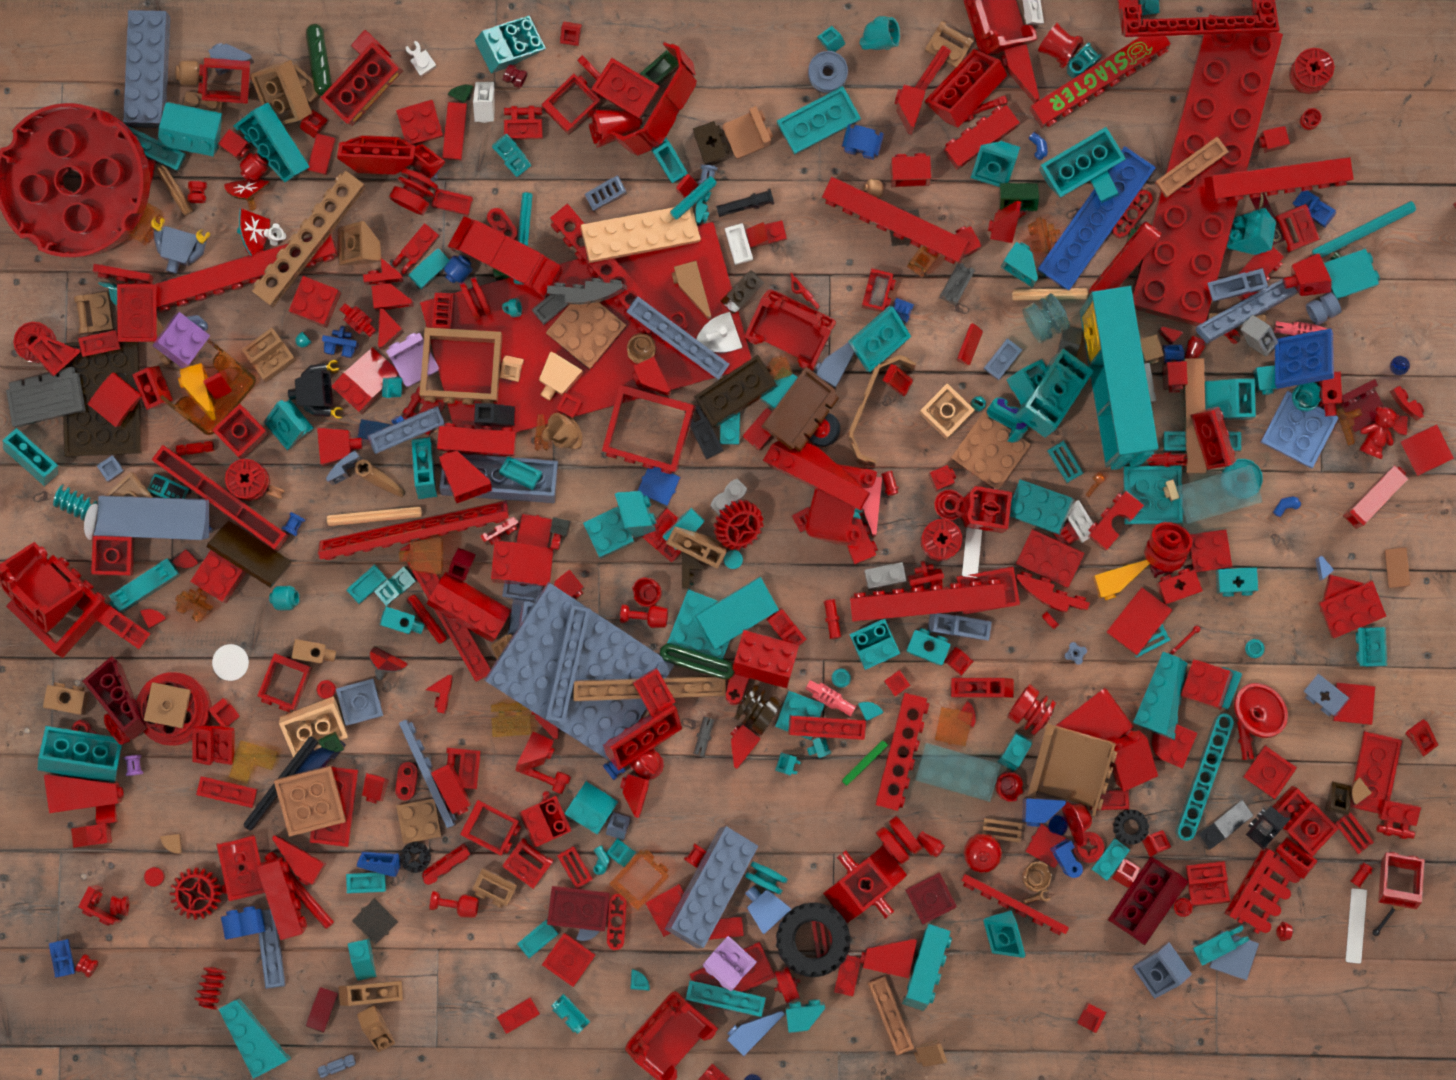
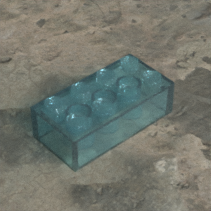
(1219, 494)
(957, 772)

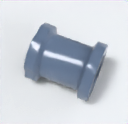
(707, 169)

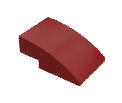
(1308, 824)

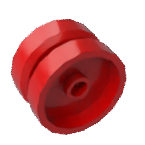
(1168, 546)
(897, 841)

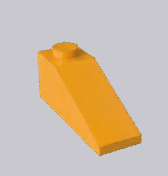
(192, 382)
(1114, 581)

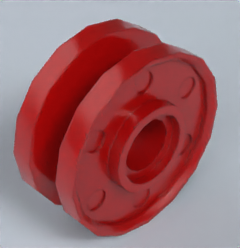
(475, 298)
(25, 336)

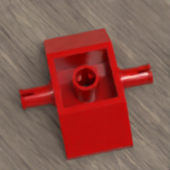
(850, 898)

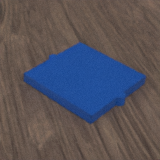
(659, 485)

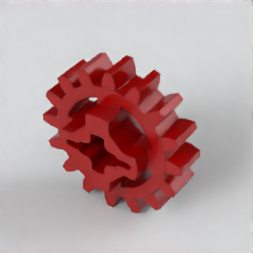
(357, 320)

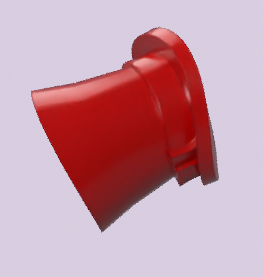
(1060, 45)

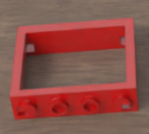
(648, 462)
(81, 626)

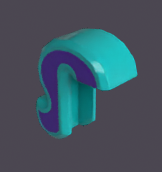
(1004, 414)

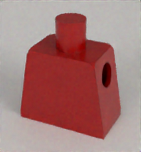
(1309, 277)
(1334, 388)
(335, 445)

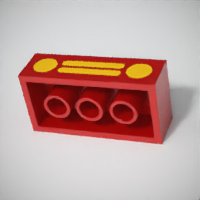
(361, 84)

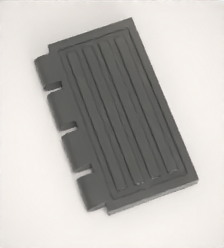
(45, 399)

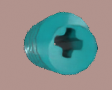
(71, 502)

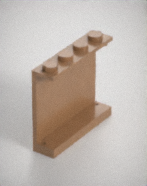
(1073, 767)

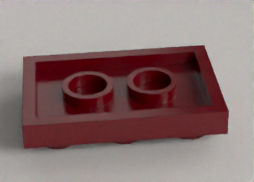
(578, 908)

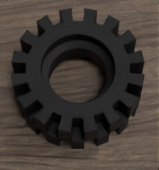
(1142, 827)

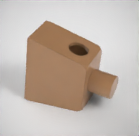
(302, 652)

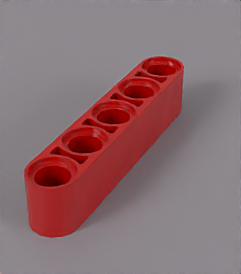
(1127, 258)

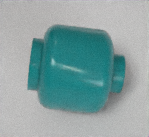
(284, 598)

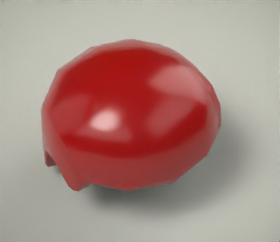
(646, 592)
(1009, 786)

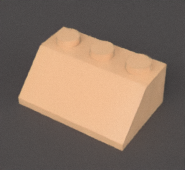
(315, 721)

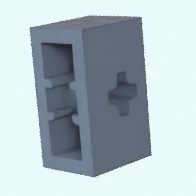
(1320, 685)

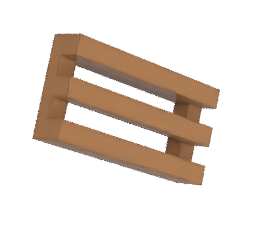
(1018, 831)

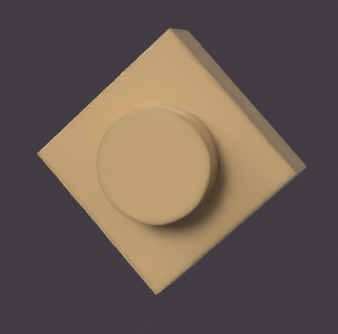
(1170, 490)

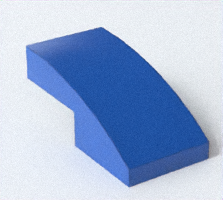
(1319, 211)

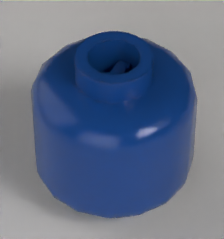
(458, 269)

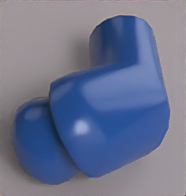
(1041, 146)
(1285, 503)

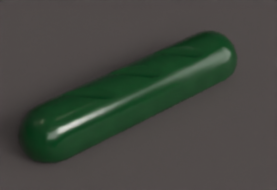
(318, 58)
(697, 661)

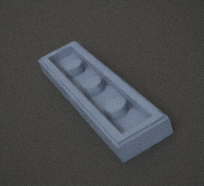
(406, 429)
(271, 953)

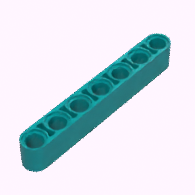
(1197, 784)

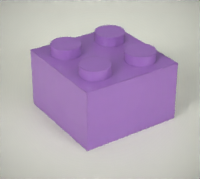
(181, 340)

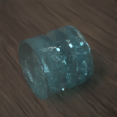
(1043, 320)

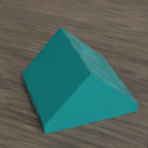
(1004, 935)

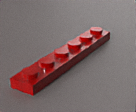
(1021, 909)

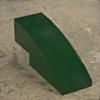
(660, 68)

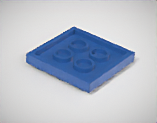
(1304, 358)

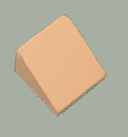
(511, 368)

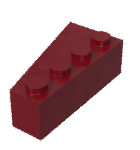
(114, 693)

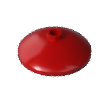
(1261, 710)

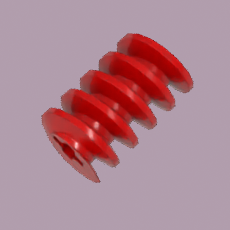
(210, 986)

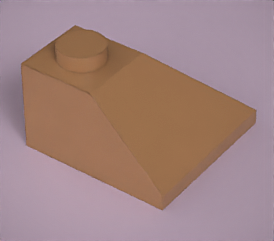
(358, 245)

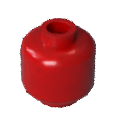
(253, 166)

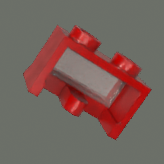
(877, 290)

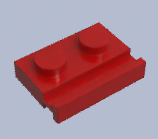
(653, 692)

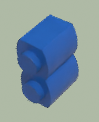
(242, 923)

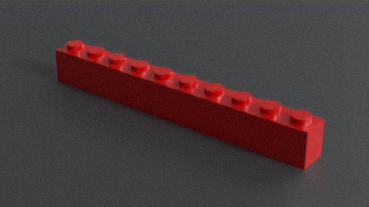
(230, 276)

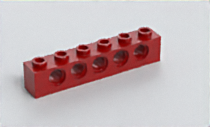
(908, 702)

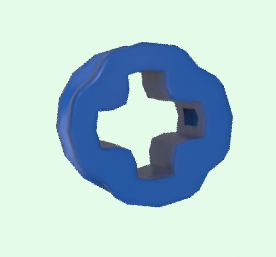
(293, 524)

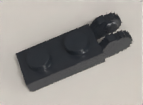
(705, 435)

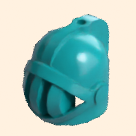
(878, 34)

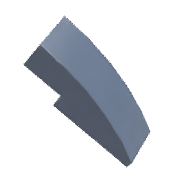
(1238, 285)
(959, 626)

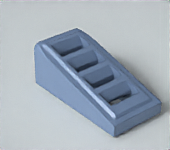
(615, 180)

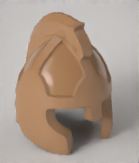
(563, 432)

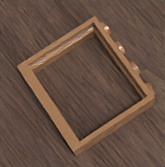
(461, 335)

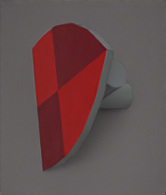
(385, 662)

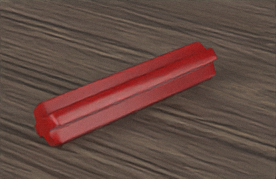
(933, 68)
(426, 618)

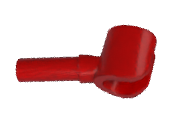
(1230, 334)

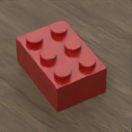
(765, 659)

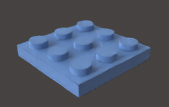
(1297, 432)

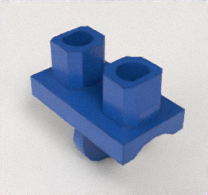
(348, 345)
(62, 958)

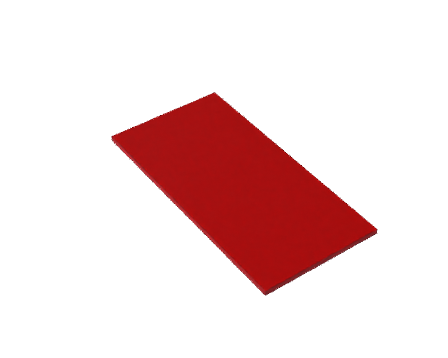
(469, 365)

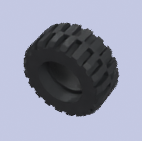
(813, 966)

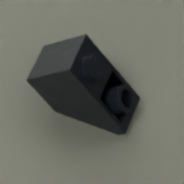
(494, 414)

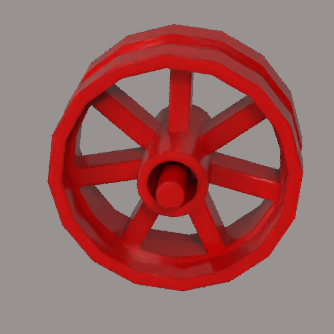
(787, 985)

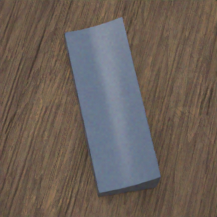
(508, 489)
(152, 517)

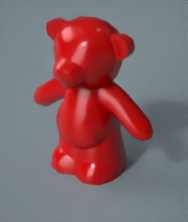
(1378, 433)

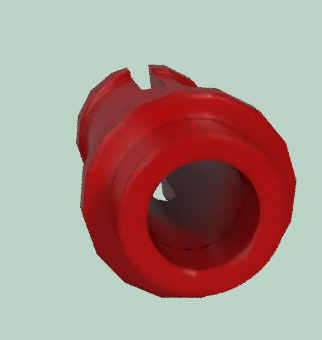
(890, 484)
(1361, 875)

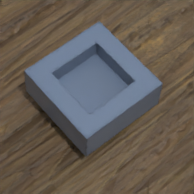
(110, 468)

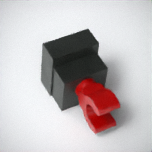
(559, 528)

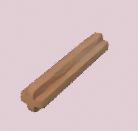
(174, 190)

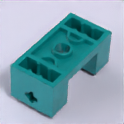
(1046, 407)

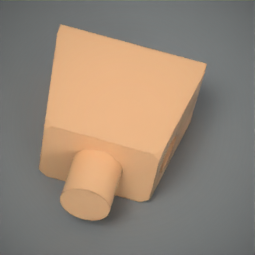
(558, 376)

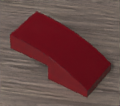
(321, 1009)

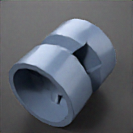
(1321, 310)

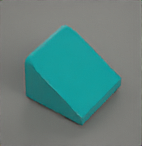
(831, 39)
(620, 852)

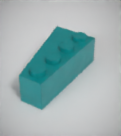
(1163, 696)
(926, 967)
(252, 1039)

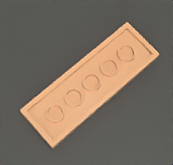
(638, 234)

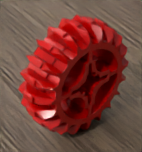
(743, 523)
(192, 901)

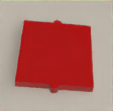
(534, 530)
(1041, 844)

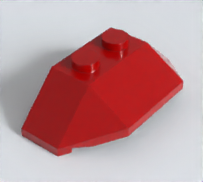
(376, 154)

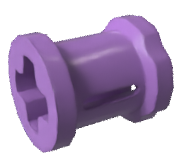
(136, 758)

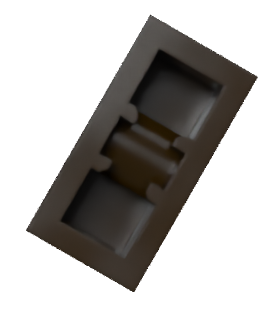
(709, 154)
(742, 291)

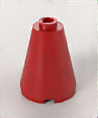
(611, 120)

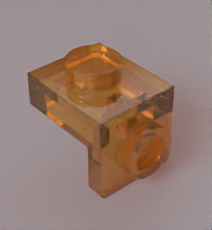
(779, 367)

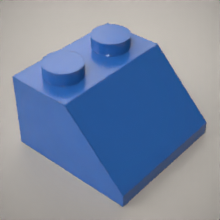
(1040, 810)

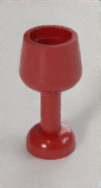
(656, 616)
(466, 906)

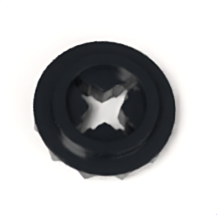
(424, 857)

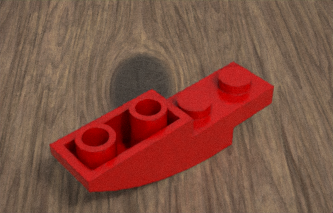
(1043, 592)
(118, 624)

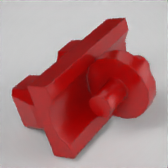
(925, 574)

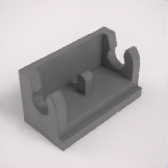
(957, 284)

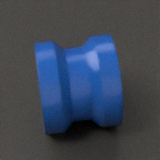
(612, 770)

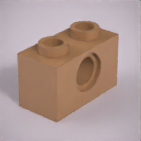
(77, 702)

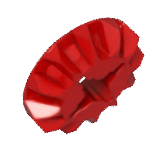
(1095, 853)

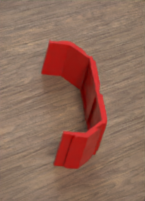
(667, 108)
(505, 255)

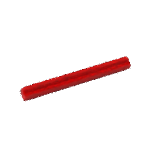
(306, 898)

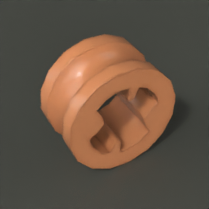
(275, 492)

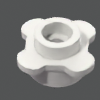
(275, 239)

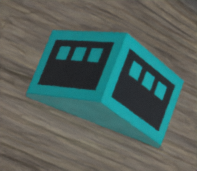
(167, 488)

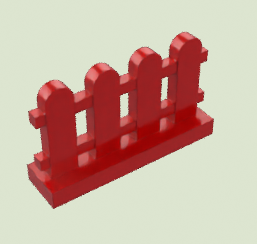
(1247, 892)

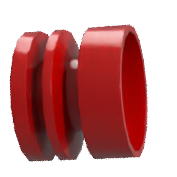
(1301, 72)
(413, 191)
(258, 477)
(937, 550)
(1031, 709)

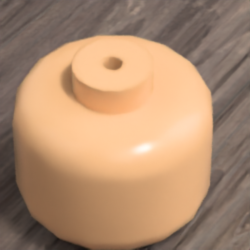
(874, 188)

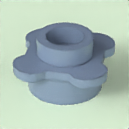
(1073, 647)

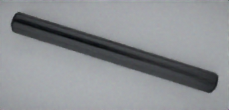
(271, 795)

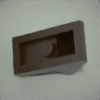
(689, 563)

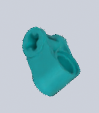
(1085, 59)

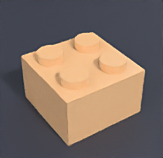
(946, 411)

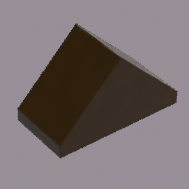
(1338, 799)

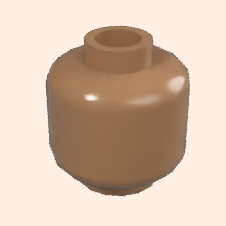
(187, 73)

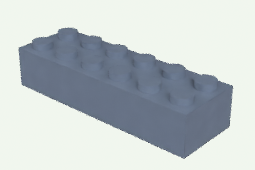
(146, 68)
(711, 887)

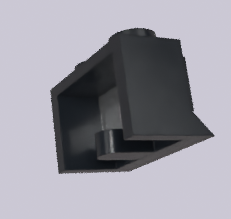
(1266, 827)

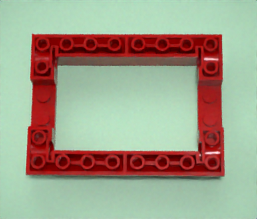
(1263, 20)

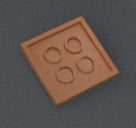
(586, 331)
(988, 452)
(310, 800)

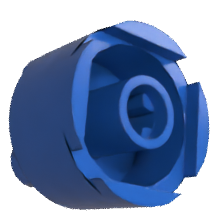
(862, 141)

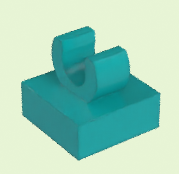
(820, 747)
(786, 764)

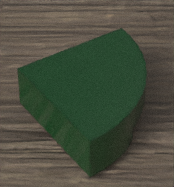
(461, 93)
(331, 742)

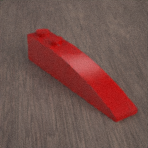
(817, 471)

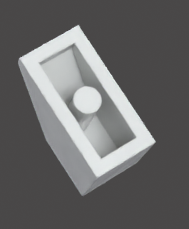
(484, 102)

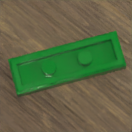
(864, 763)

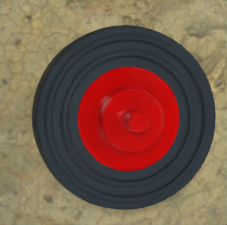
(827, 431)

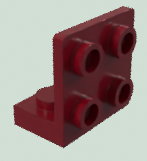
(1366, 399)

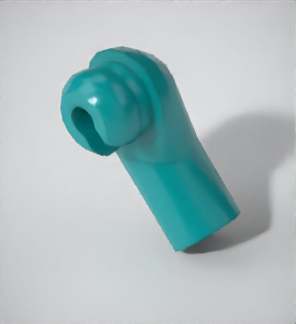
(602, 862)

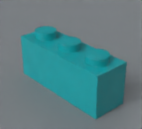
(30, 457)

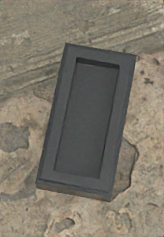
(549, 308)

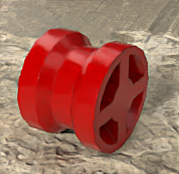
(119, 905)
(86, 966)

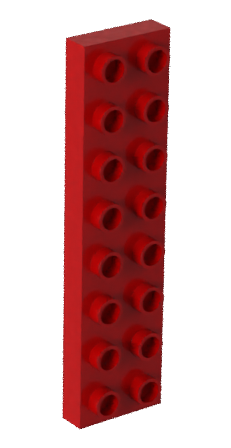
(1220, 102)

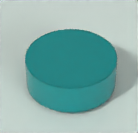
(733, 559)

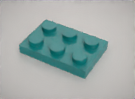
(879, 338)
(1040, 507)

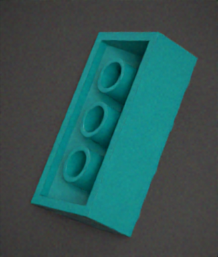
(1081, 162)
(79, 754)

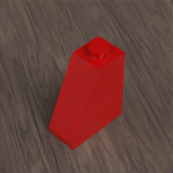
(463, 477)
(451, 789)
(890, 958)

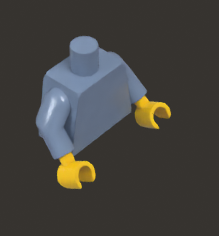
(178, 246)

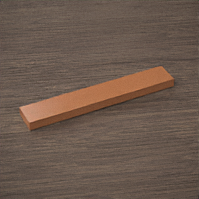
(1194, 403)

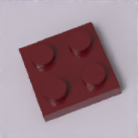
(930, 898)

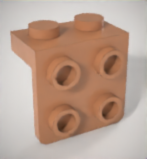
(747, 133)

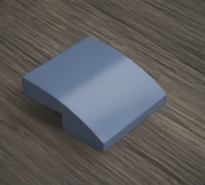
(339, 471)

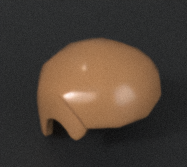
(641, 347)
(1036, 876)

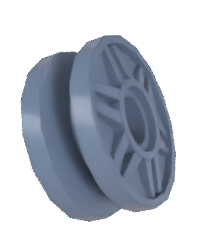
(825, 60)

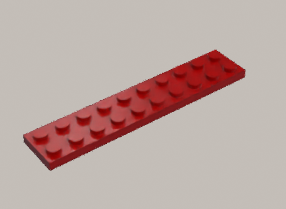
(419, 528)

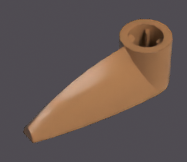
(378, 478)

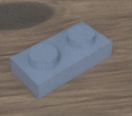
(1002, 359)

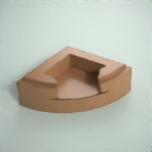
(1359, 791)
(172, 843)

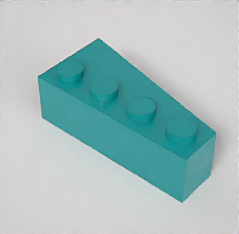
(273, 142)

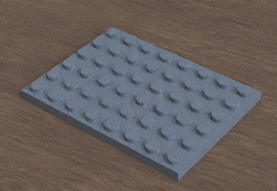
(607, 653)

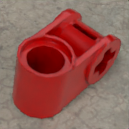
(738, 684)

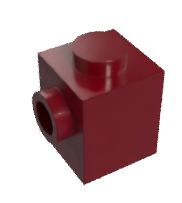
(461, 564)

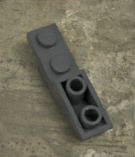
(594, 291)

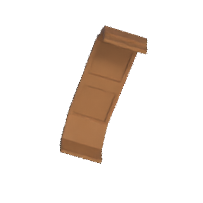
(897, 360)

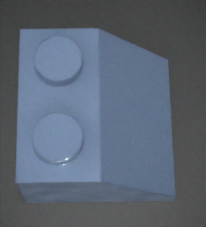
(1162, 970)

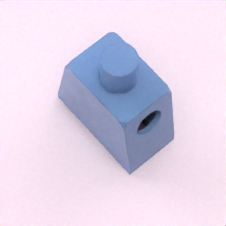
(766, 908)

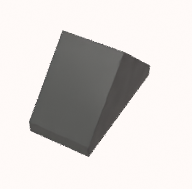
(1070, 340)

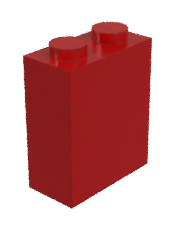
(1133, 761)

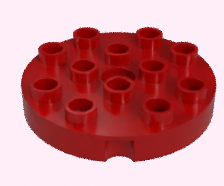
(111, 190)

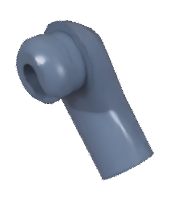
(199, 322)

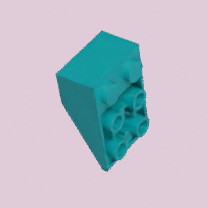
(509, 43)
(1233, 397)

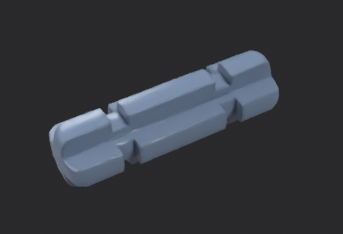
(336, 1066)

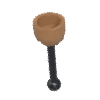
(1376, 932)

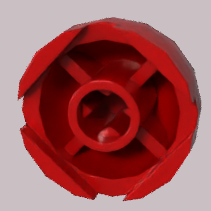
(982, 853)

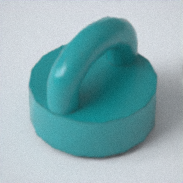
(514, 307)

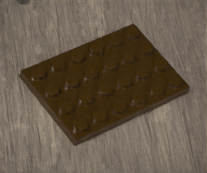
(88, 431)

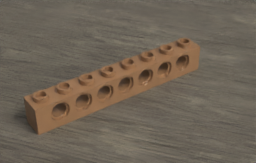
(308, 249)

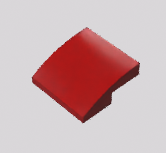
(114, 399)
(1427, 450)
(655, 538)
(213, 744)
(1207, 884)

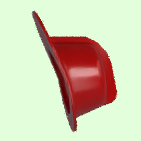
(648, 765)
(1078, 820)

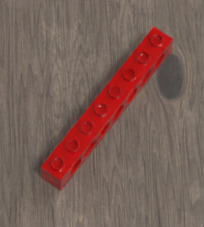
(566, 216)

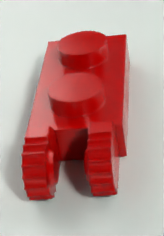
(416, 247)
(445, 864)

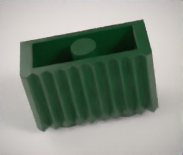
(1023, 192)

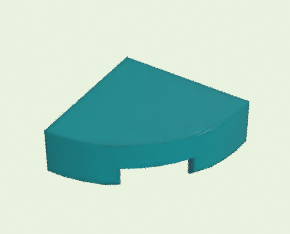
(870, 710)
(639, 981)

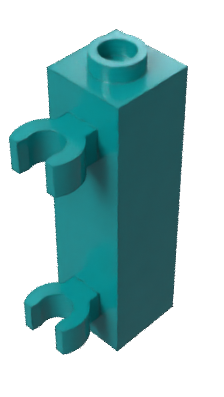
(144, 586)

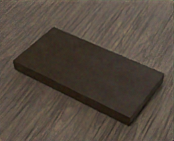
(736, 391)
(249, 554)

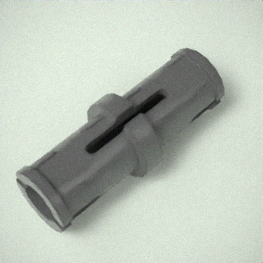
(703, 736)

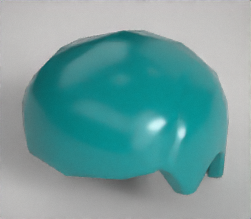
(1306, 396)

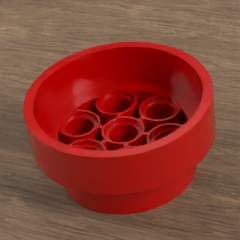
(197, 707)

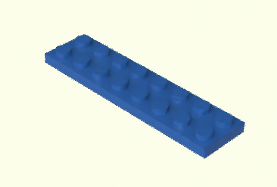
(1095, 222)

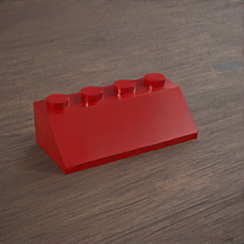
(966, 87)
(469, 607)
(642, 737)

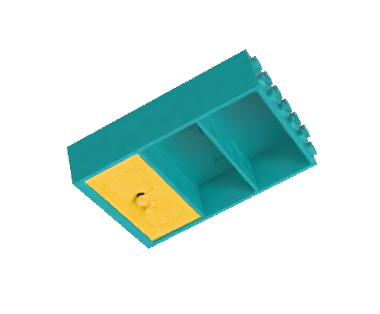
(1118, 378)

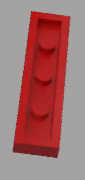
(827, 727)

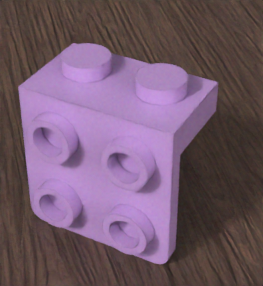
(408, 359)
(729, 963)

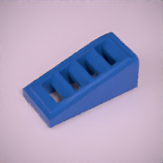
(380, 862)

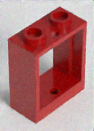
(225, 96)
(548, 104)
(267, 699)
(470, 823)
(1400, 898)

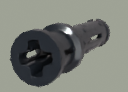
(754, 201)

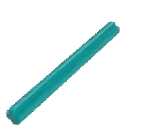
(1365, 229)

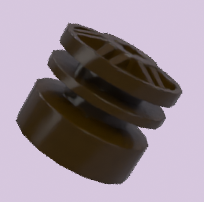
(758, 709)

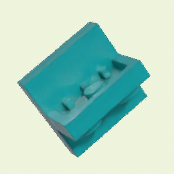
(287, 423)

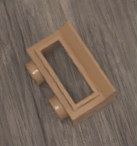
(497, 880)

